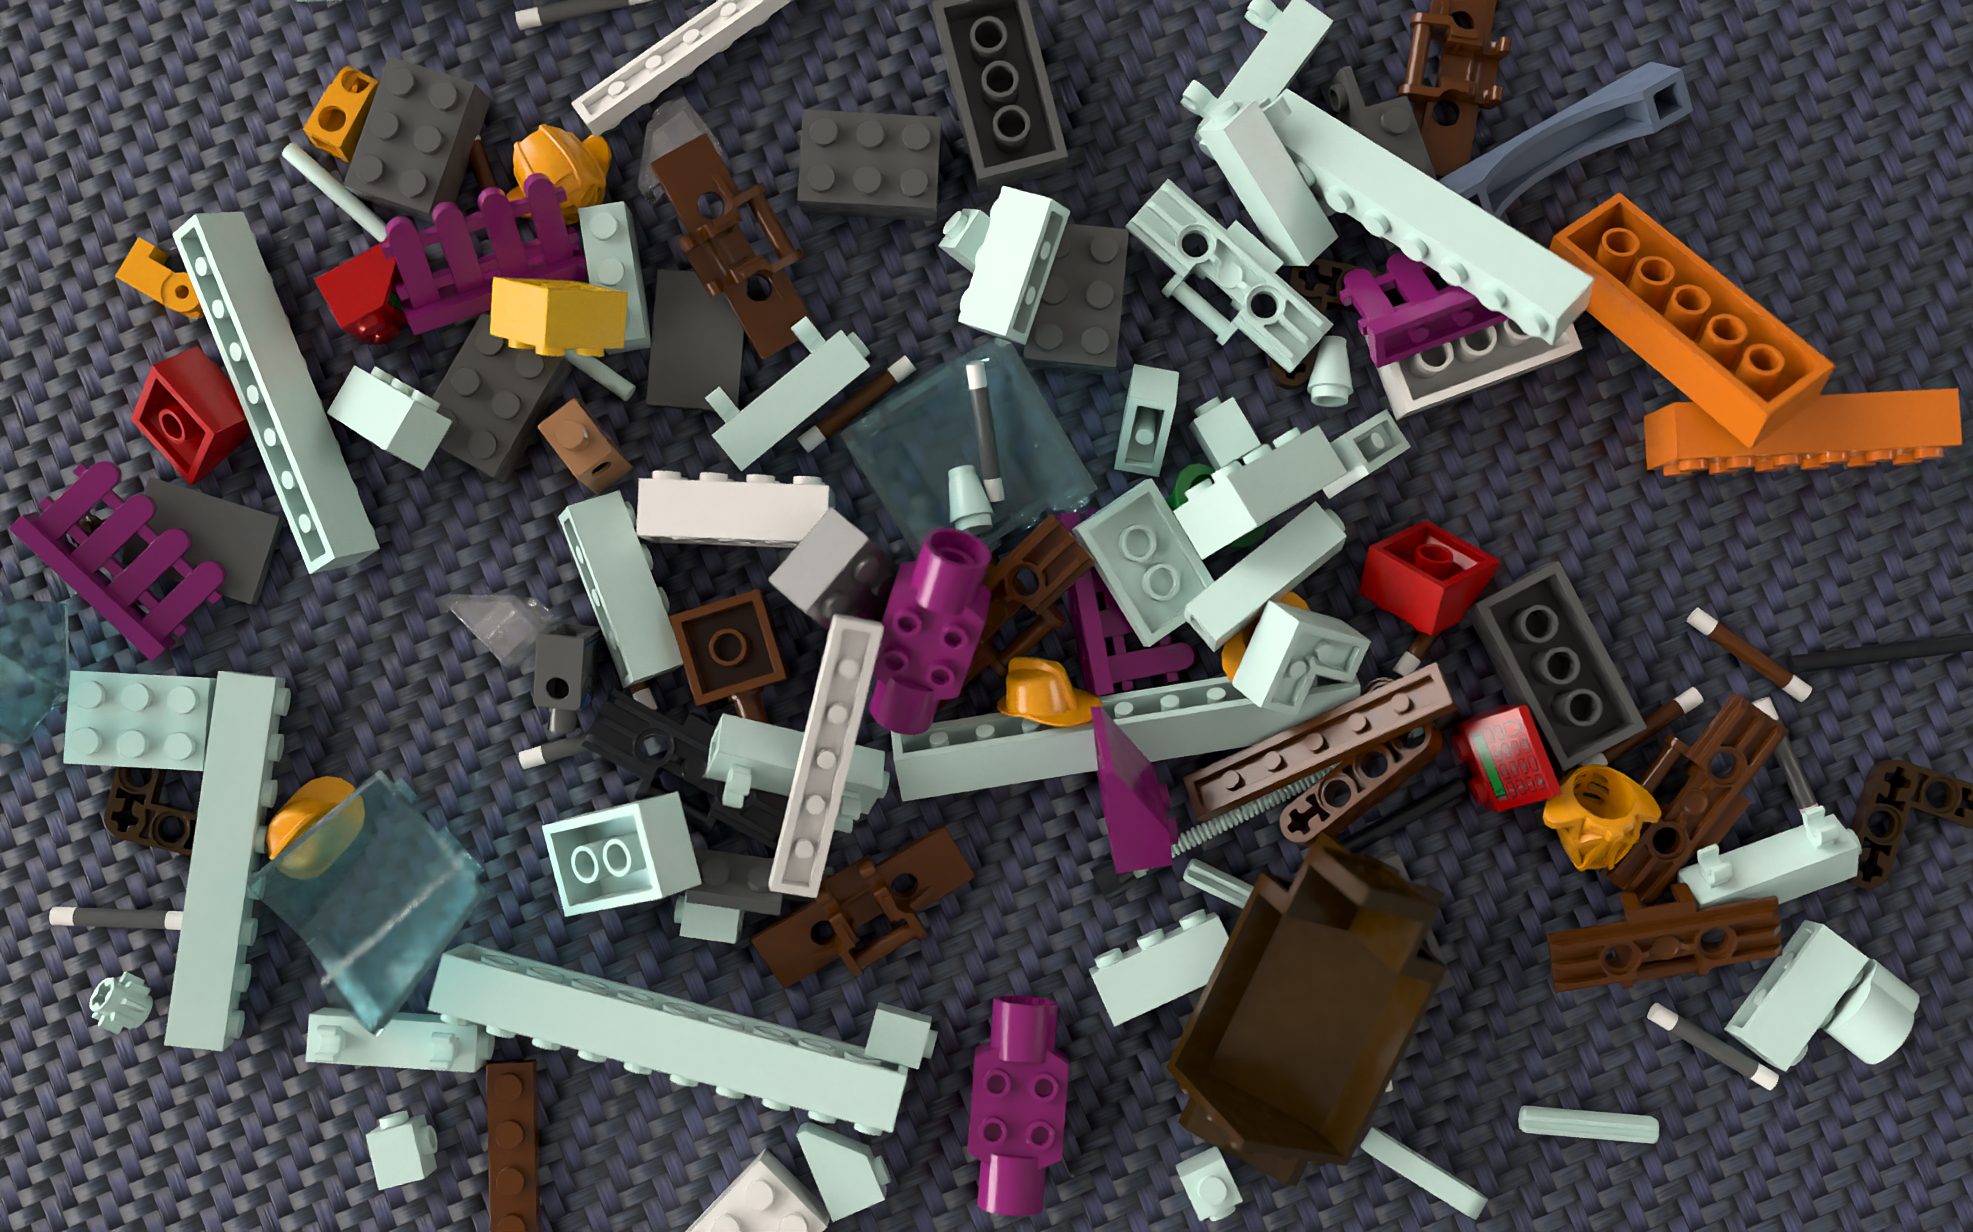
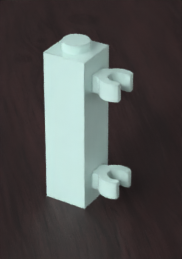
(1274, 62)
(1268, 180)
(792, 397)
(1265, 575)
(766, 759)
(1779, 865)
(407, 1042)

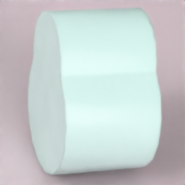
(1874, 1014)

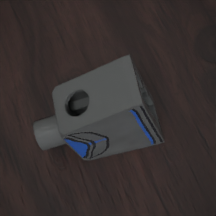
(571, 655)

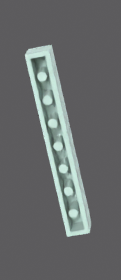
(1433, 223)
(275, 390)
(223, 858)

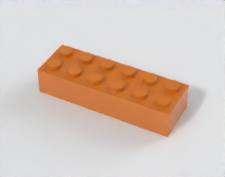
(1692, 321)
(1830, 431)

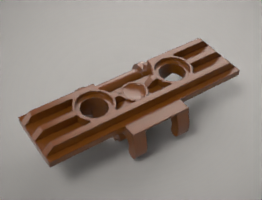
(1463, 78)
(721, 250)
(1058, 563)
(1706, 803)
(857, 897)
(1664, 941)

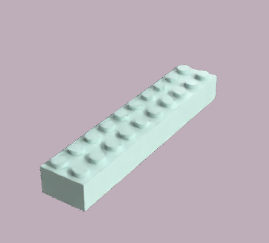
(667, 1036)

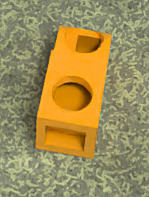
(342, 113)
(146, 272)

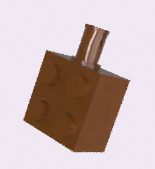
(732, 652)

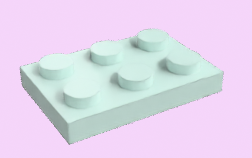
(1145, 560)
(138, 720)

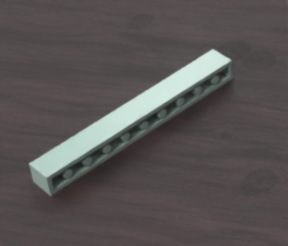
(1158, 720)

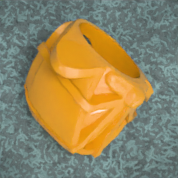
(567, 162)
(1603, 829)

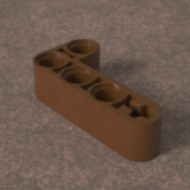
(1364, 788)

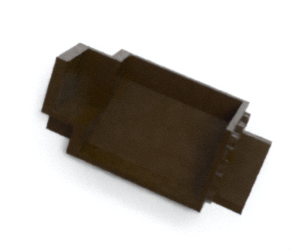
(1308, 1012)

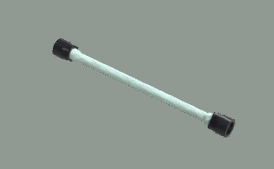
(1115, 884)

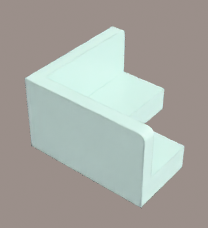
(1290, 651)

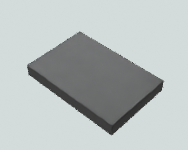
(693, 344)
(219, 531)

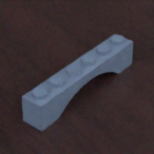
(1618, 112)

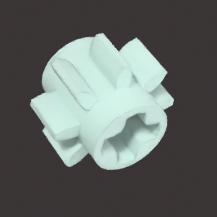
(121, 1003)

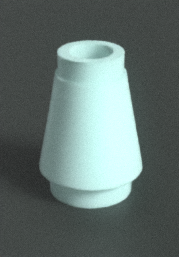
(1331, 374)
(968, 501)

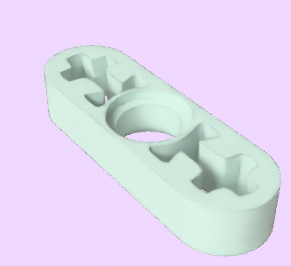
(1424, 1172)

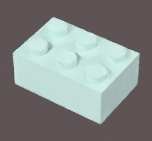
(1259, 490)
(622, 855)

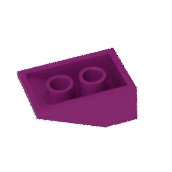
(1131, 800)

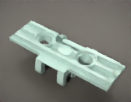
(1236, 265)

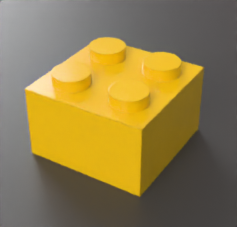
(558, 315)

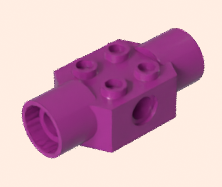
(930, 630)
(1018, 1105)

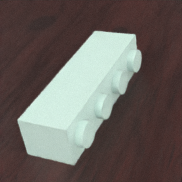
(622, 587)

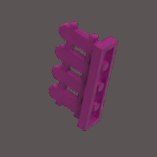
(467, 285)
(1420, 323)
(81, 565)
(1093, 626)

